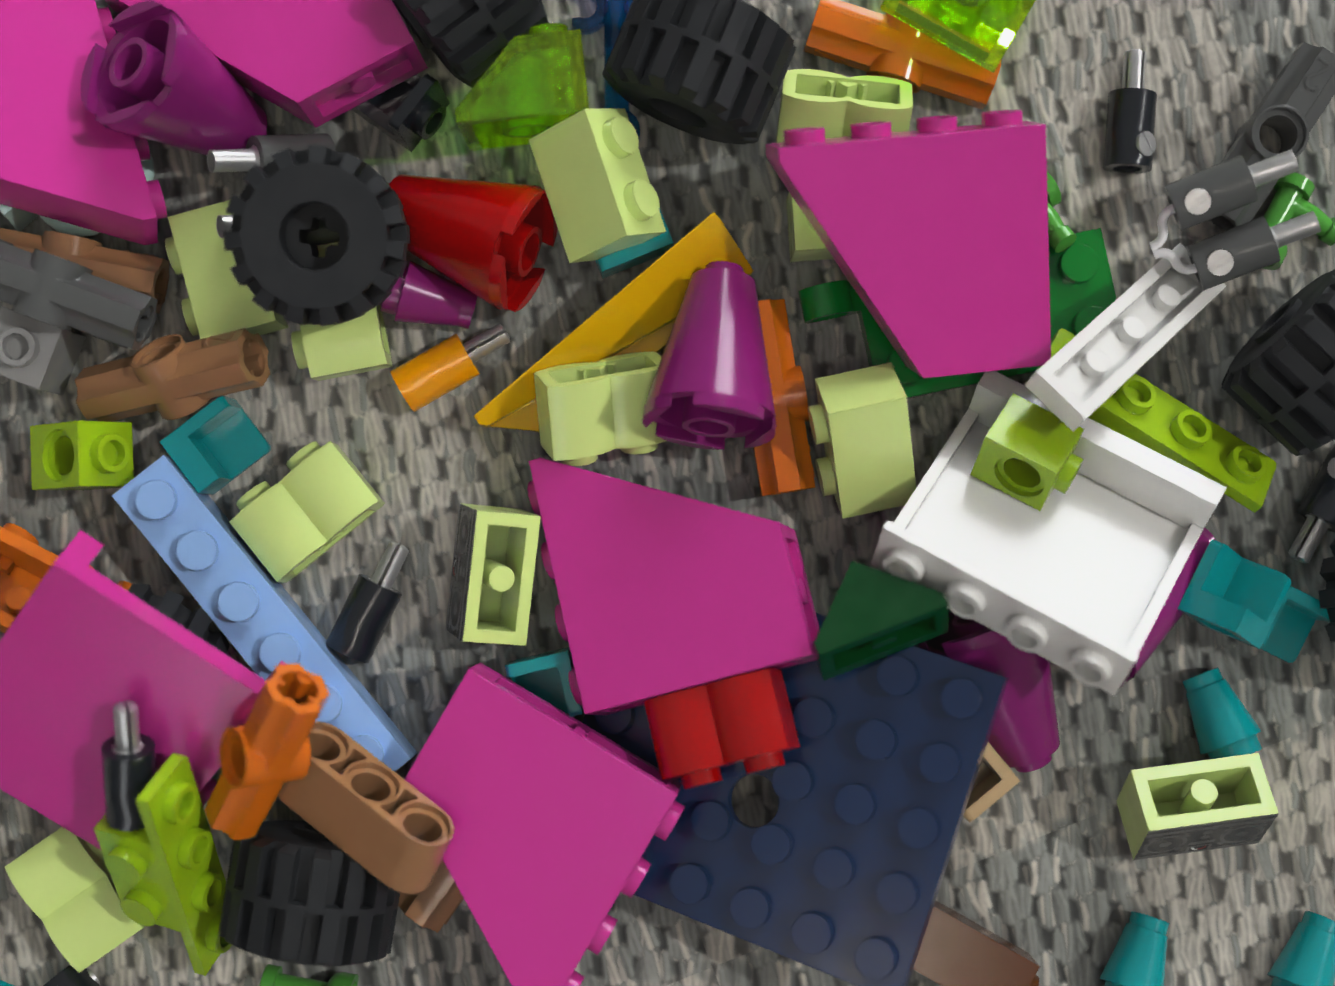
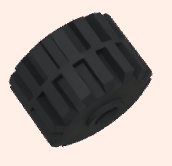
(470, 32)
(701, 65)
(289, 201)
(1289, 370)
(305, 900)

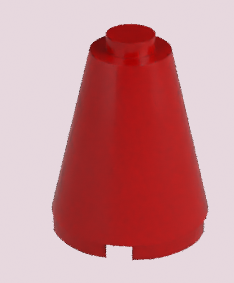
(479, 233)

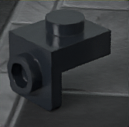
(408, 110)

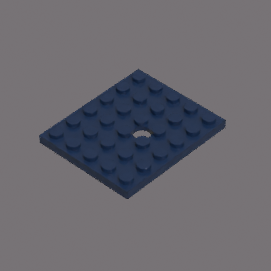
(859, 821)

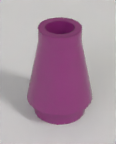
(429, 299)

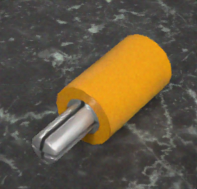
(445, 366)

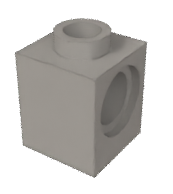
(37, 352)

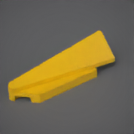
(630, 322)

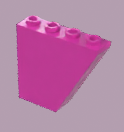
(304, 53)
(52, 147)
(936, 233)
(665, 588)
(541, 823)

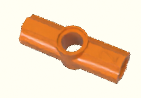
(898, 51)
(785, 461)
(266, 751)

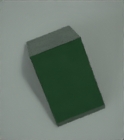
(876, 618)

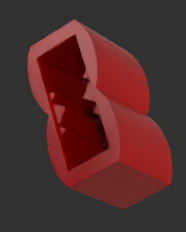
(722, 725)

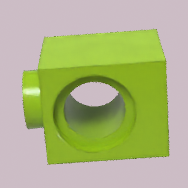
(1028, 453)
(81, 455)

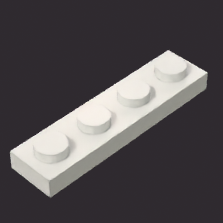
(1120, 341)

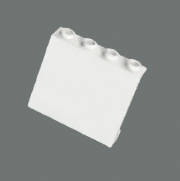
(1060, 580)

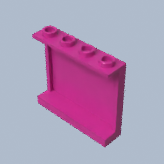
(79, 654)

